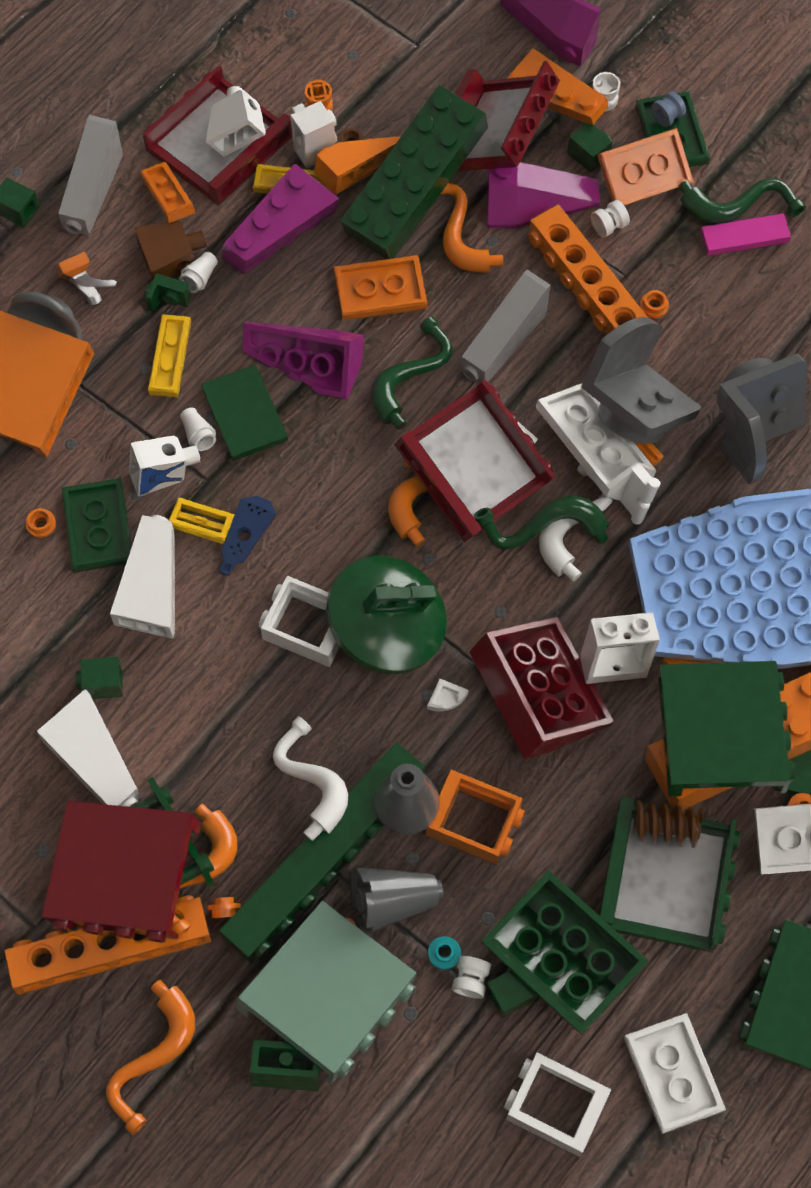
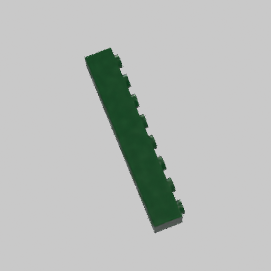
(311, 866)

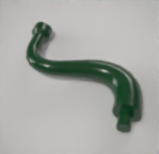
(719, 213)
(385, 383)
(566, 507)

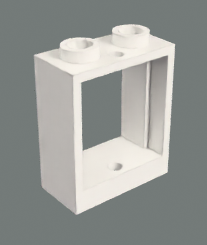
(270, 619)
(631, 660)
(515, 1100)

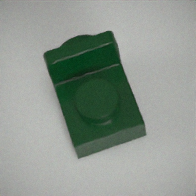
(169, 290)

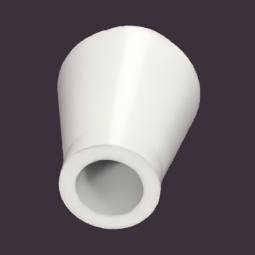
(198, 272)
(197, 430)

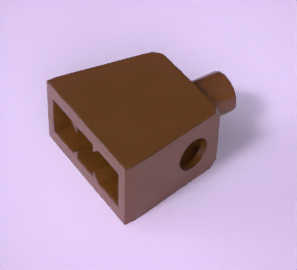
(167, 247)

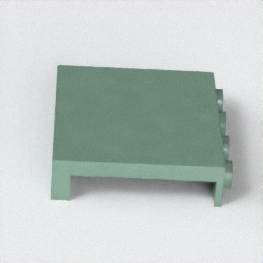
(328, 990)

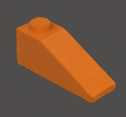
(351, 161)

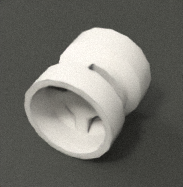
(608, 86)
(610, 218)
(471, 977)

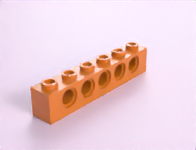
(573, 246)
(27, 977)

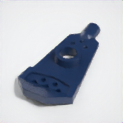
(249, 522)

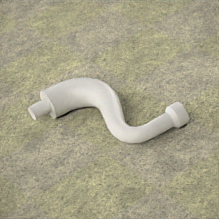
(552, 545)
(333, 788)

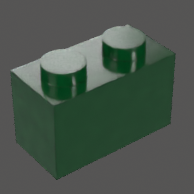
(282, 1067)

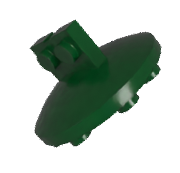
(386, 614)

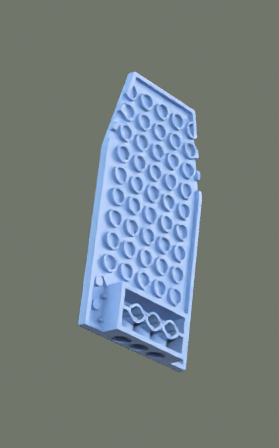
(732, 581)

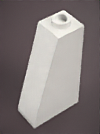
(148, 581)
(89, 752)

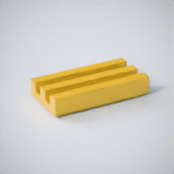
(197, 530)

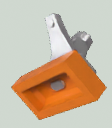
(75, 271)

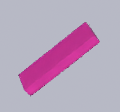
(745, 234)

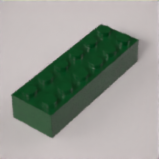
(415, 173)

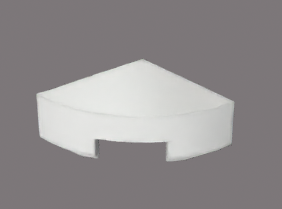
(446, 696)

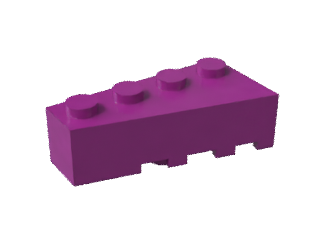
(278, 219)

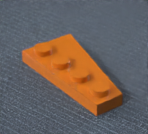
(571, 95)

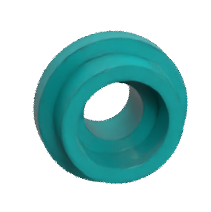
(440, 962)

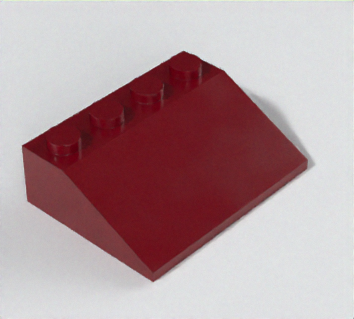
(539, 686)

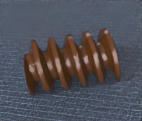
(667, 823)

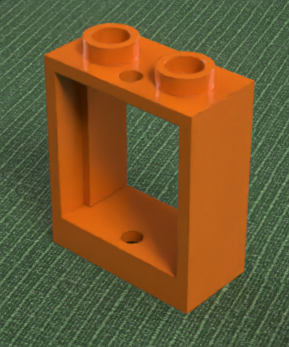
(459, 782)

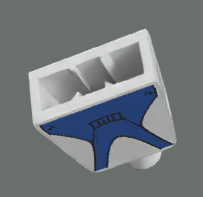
(159, 463)

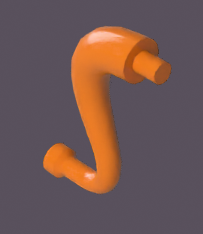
(456, 251)
(401, 510)
(222, 854)
(180, 1033)

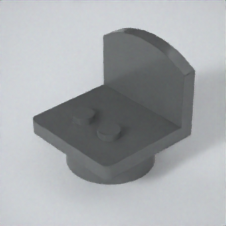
(631, 394)
(760, 404)

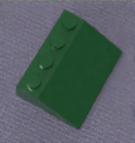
(565, 952)

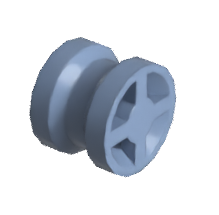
(668, 109)

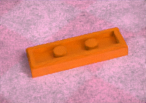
(167, 192)

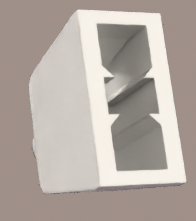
(234, 122)

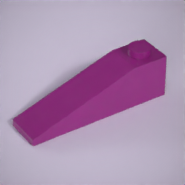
(562, 25)
(530, 190)
(315, 356)

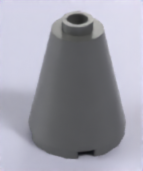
(407, 800)
(391, 896)

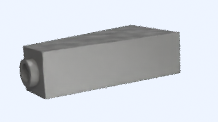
(90, 175)
(507, 328)

